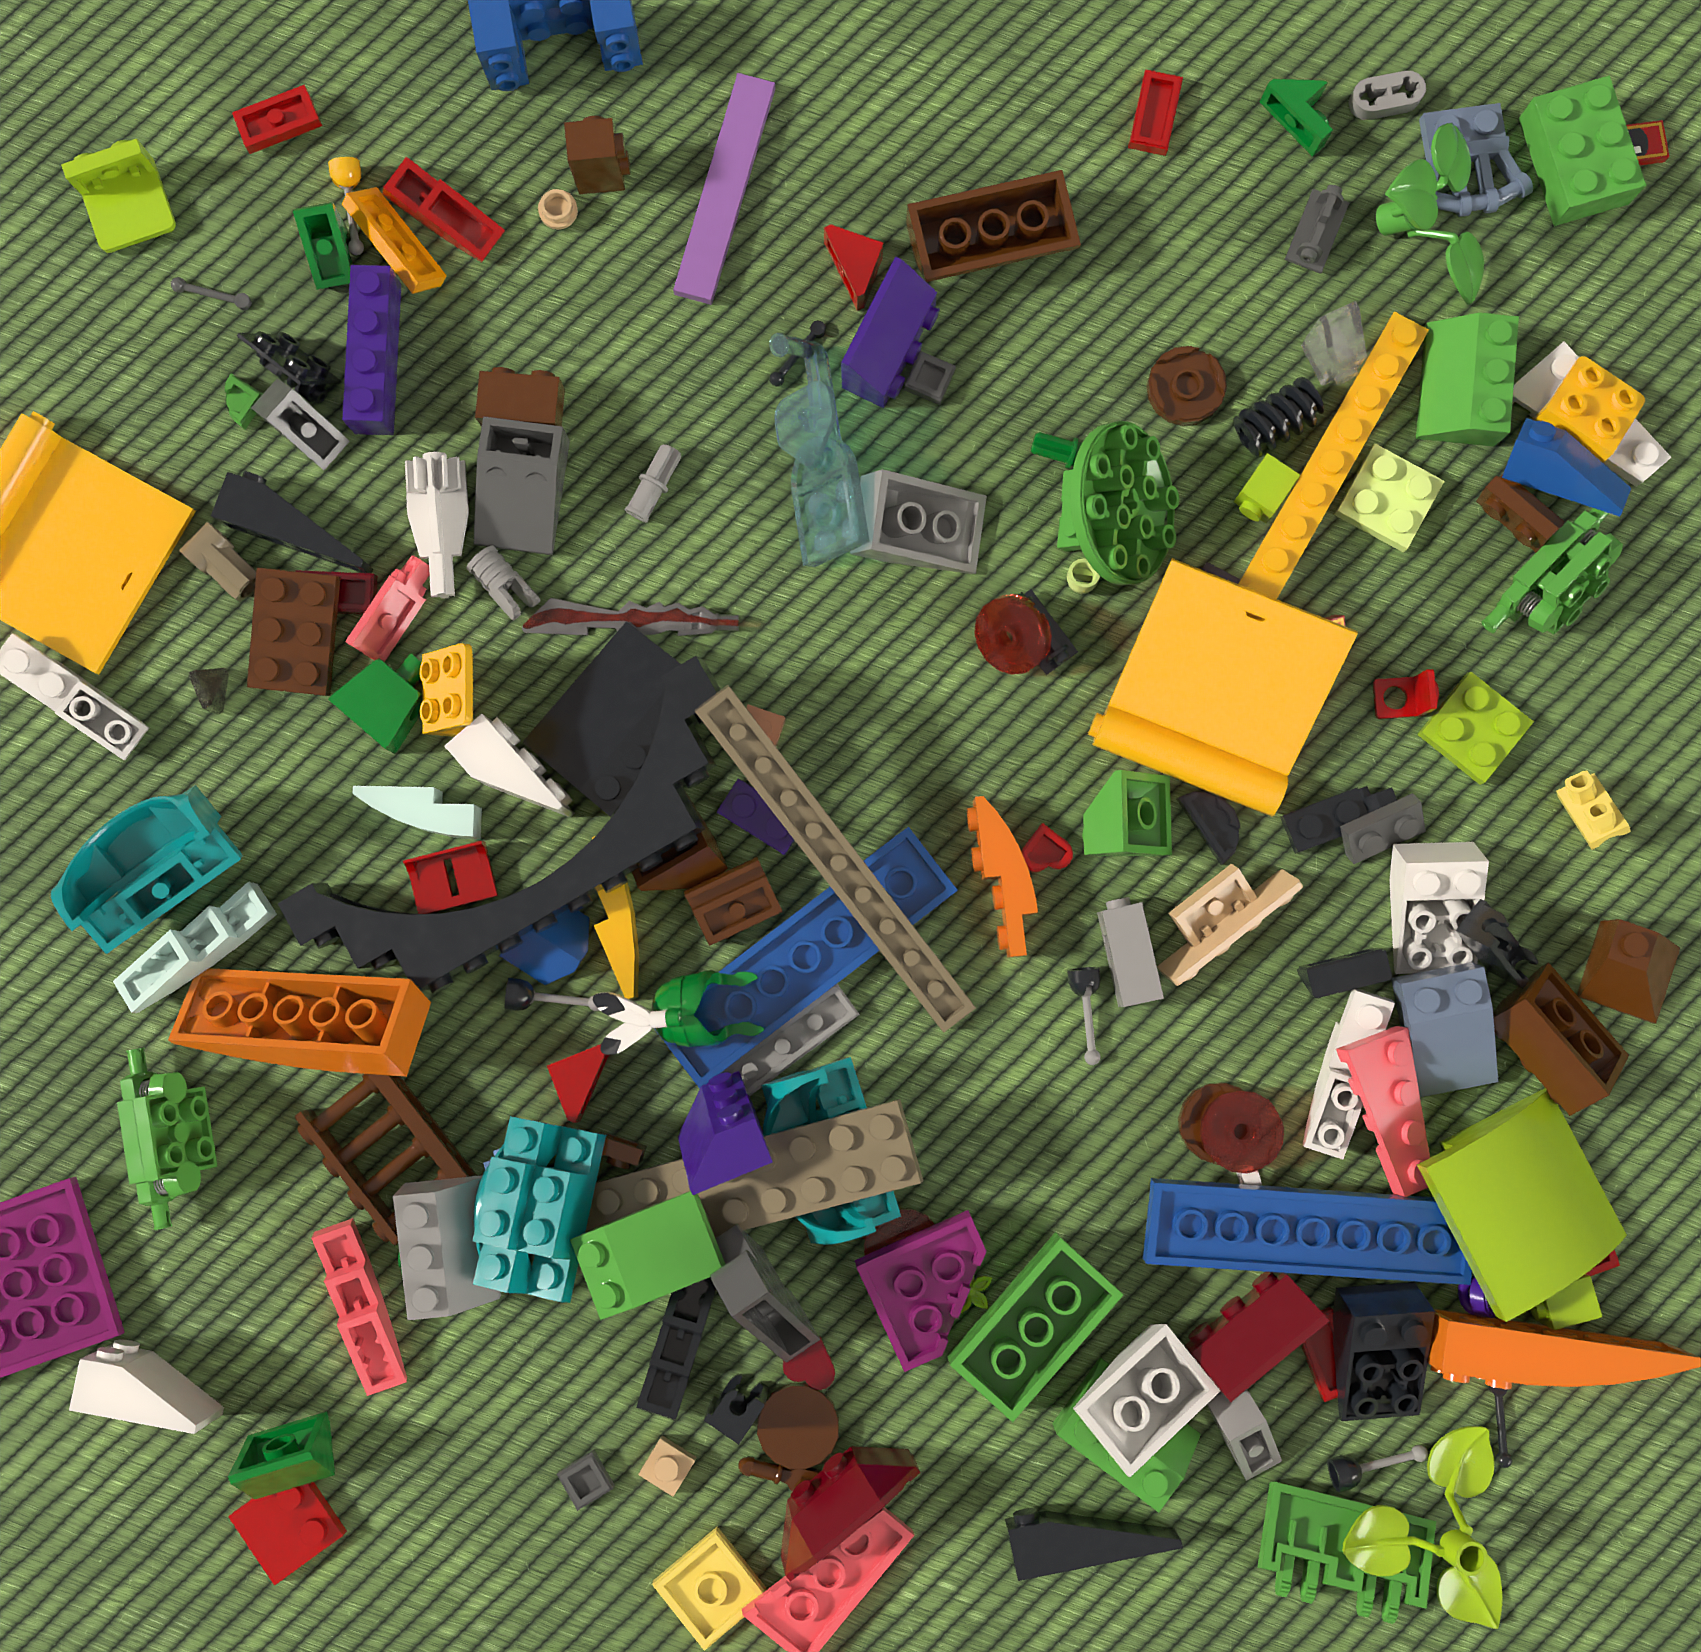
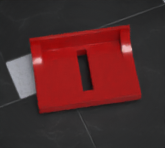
(431, 879)

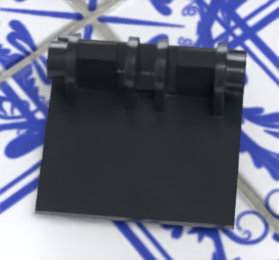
(286, 360)

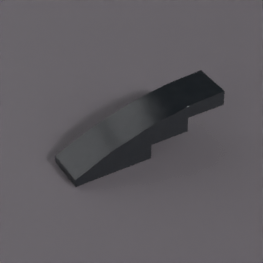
(676, 1349)

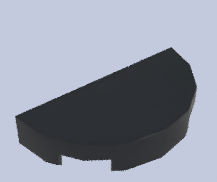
(1214, 821)

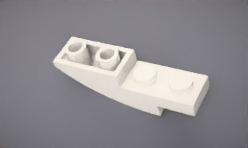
(70, 697)
(1334, 1105)

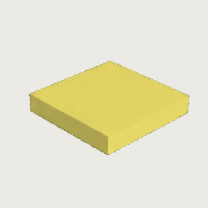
(709, 1587)

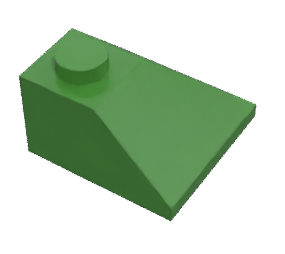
(1130, 817)

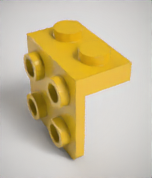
(1593, 407)
(447, 690)

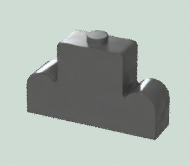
(759, 1297)

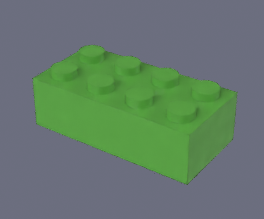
(1034, 1327)

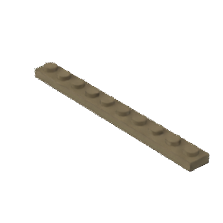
(834, 857)

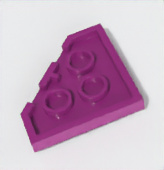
(923, 1286)

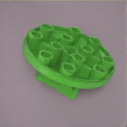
(1119, 504)

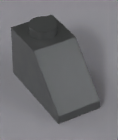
(300, 424)

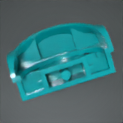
(147, 861)
(793, 1104)
(535, 1208)

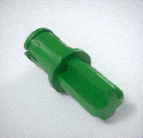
(1056, 448)

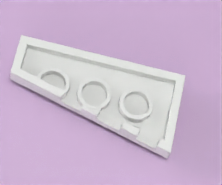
(1638, 451)

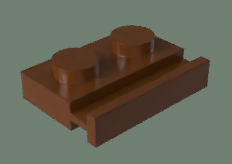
(733, 901)

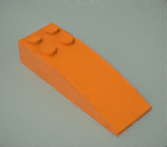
(304, 1020)
(1541, 1356)

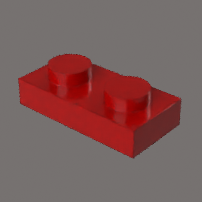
(277, 119)

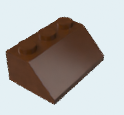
(1560, 1040)

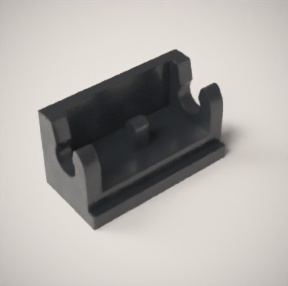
(1493, 944)
(734, 1413)

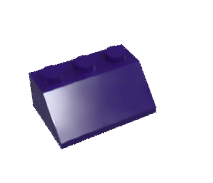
(889, 335)
(721, 1134)

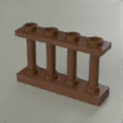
(403, 1110)

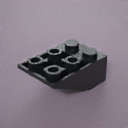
(1381, 1350)

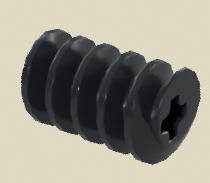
(1278, 414)

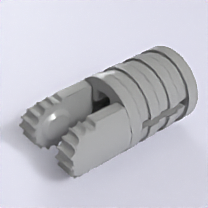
(498, 578)

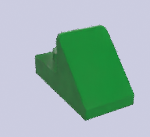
(1291, 105)
(324, 244)

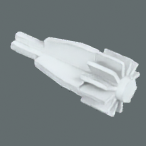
(438, 514)

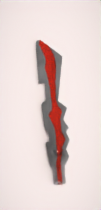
(574, 619)

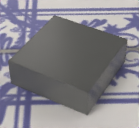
(930, 378)
(585, 1479)

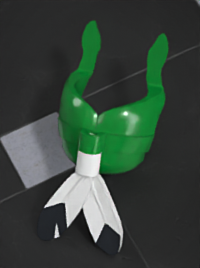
(671, 1013)

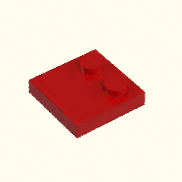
(287, 1528)

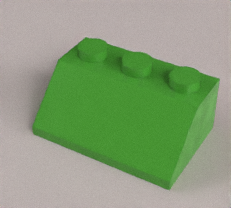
(1468, 379)
(1152, 1481)

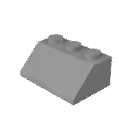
(439, 1247)

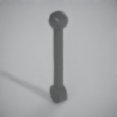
(241, 300)

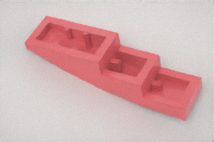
(360, 1307)

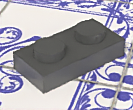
(1383, 828)

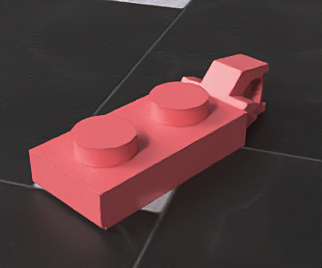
(391, 611)

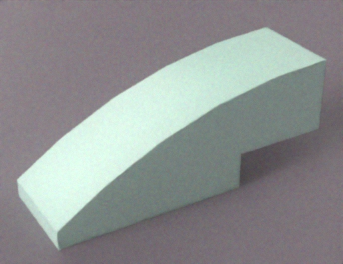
(424, 810)

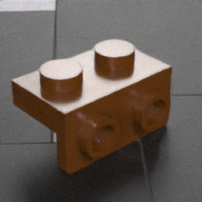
(1519, 512)

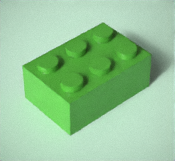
(1581, 150)

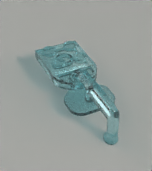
(825, 468)

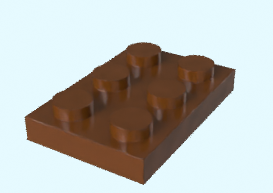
(293, 631)

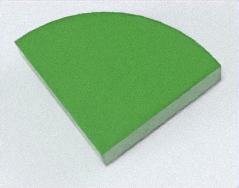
(240, 399)

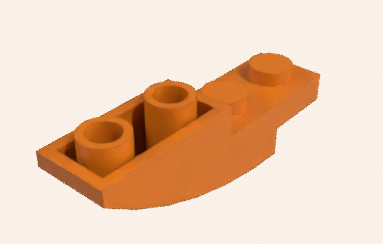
(1002, 859)

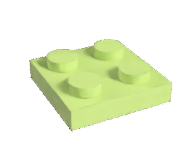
(1389, 497)

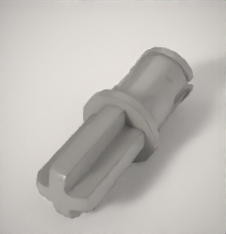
(653, 483)

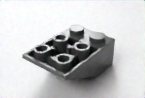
(519, 485)

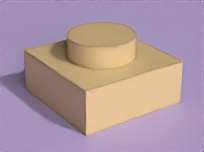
(667, 1466)

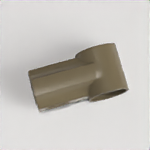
(216, 556)

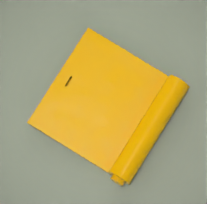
(77, 542)
(1220, 690)

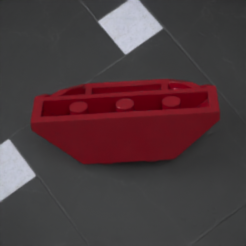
(840, 1501)

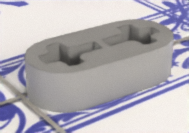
(1385, 90)

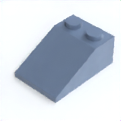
(1448, 1027)

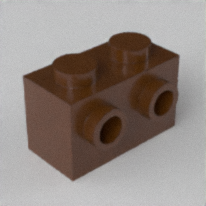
(596, 155)
(520, 396)

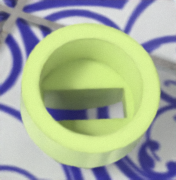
(1082, 571)

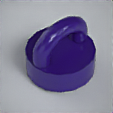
(1477, 1303)

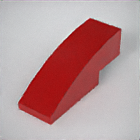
(442, 210)

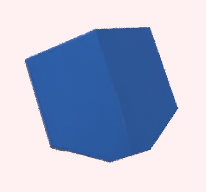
(554, 951)

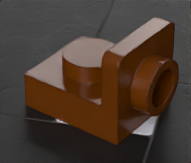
(622, 1151)

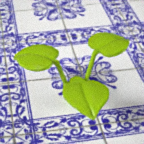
(1380, 1536)

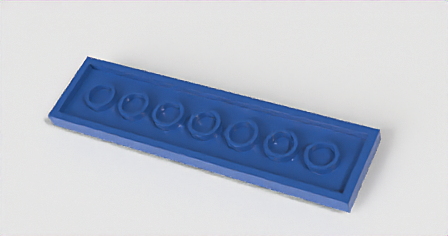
(809, 956)
(1301, 1232)

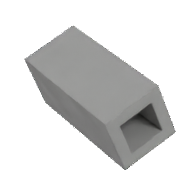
(1129, 953)

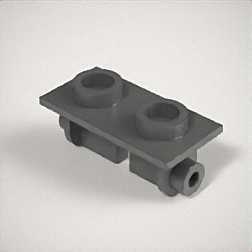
(1317, 228)

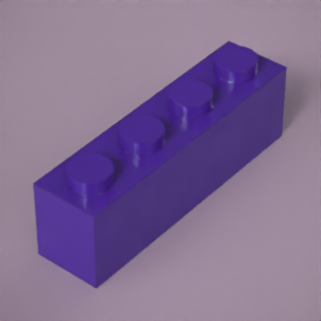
(372, 350)

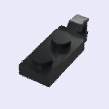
(1323, 819)

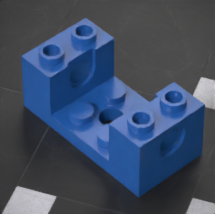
(503, 25)

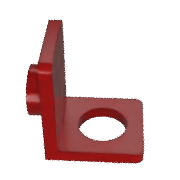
(1420, 695)

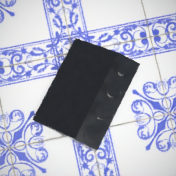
(607, 719)

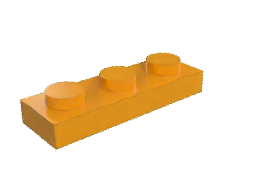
(394, 240)

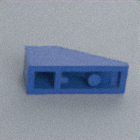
(1562, 466)

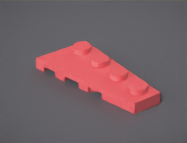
(1389, 1090)
(815, 1603)

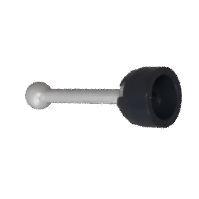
(1084, 983)
(521, 995)
(1347, 1472)

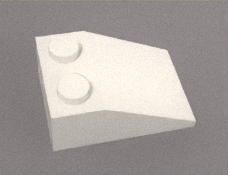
(140, 1389)
(1145, 1397)

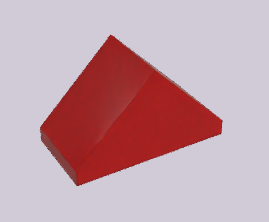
(856, 261)
(576, 1080)

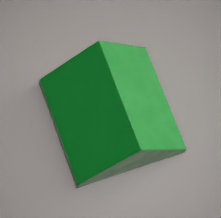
(284, 1457)

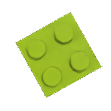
(1475, 728)

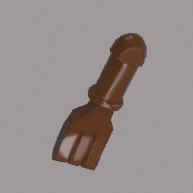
(774, 1472)

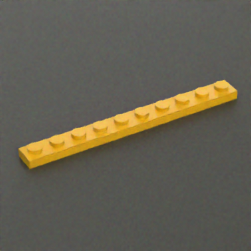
(1333, 457)

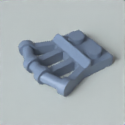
(1486, 140)

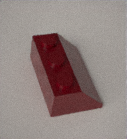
(1254, 1333)

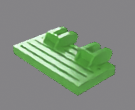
(1314, 1528)

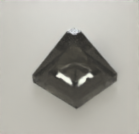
(210, 688)

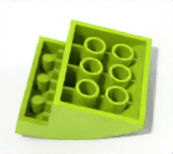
(1522, 1204)

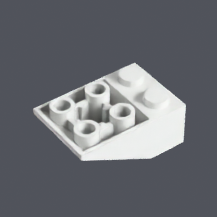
(490, 756)
(1430, 897)

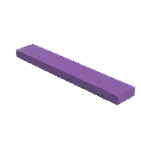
(724, 189)

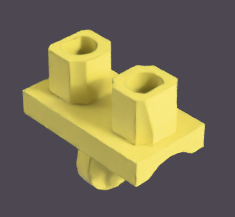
(1592, 809)

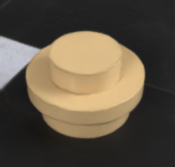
(557, 209)

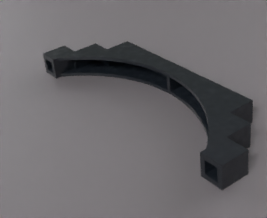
(646, 825)

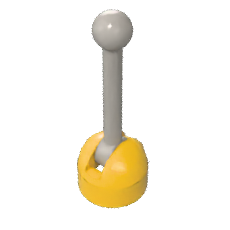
(346, 175)

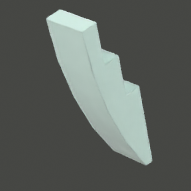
(189, 952)

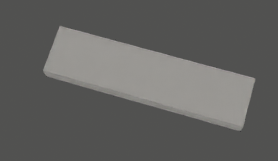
(795, 1039)

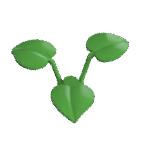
(1416, 207)

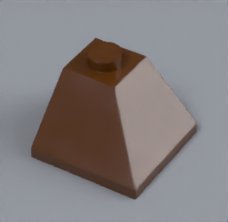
(684, 867)
(1629, 969)

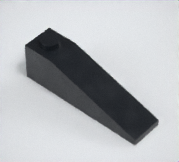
(259, 511)
(1064, 1542)

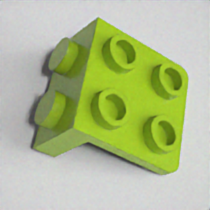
(121, 194)

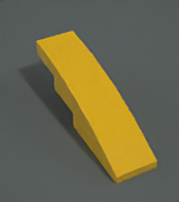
(620, 938)

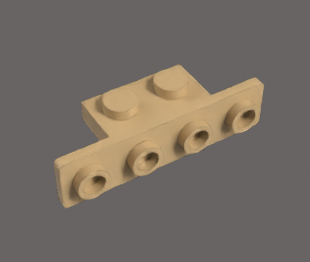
(1220, 916)

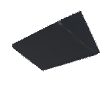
(1346, 972)

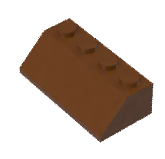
(992, 226)

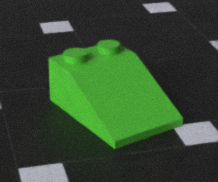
(647, 1254)

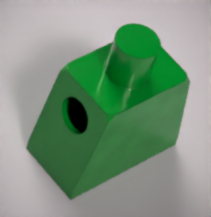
(383, 701)

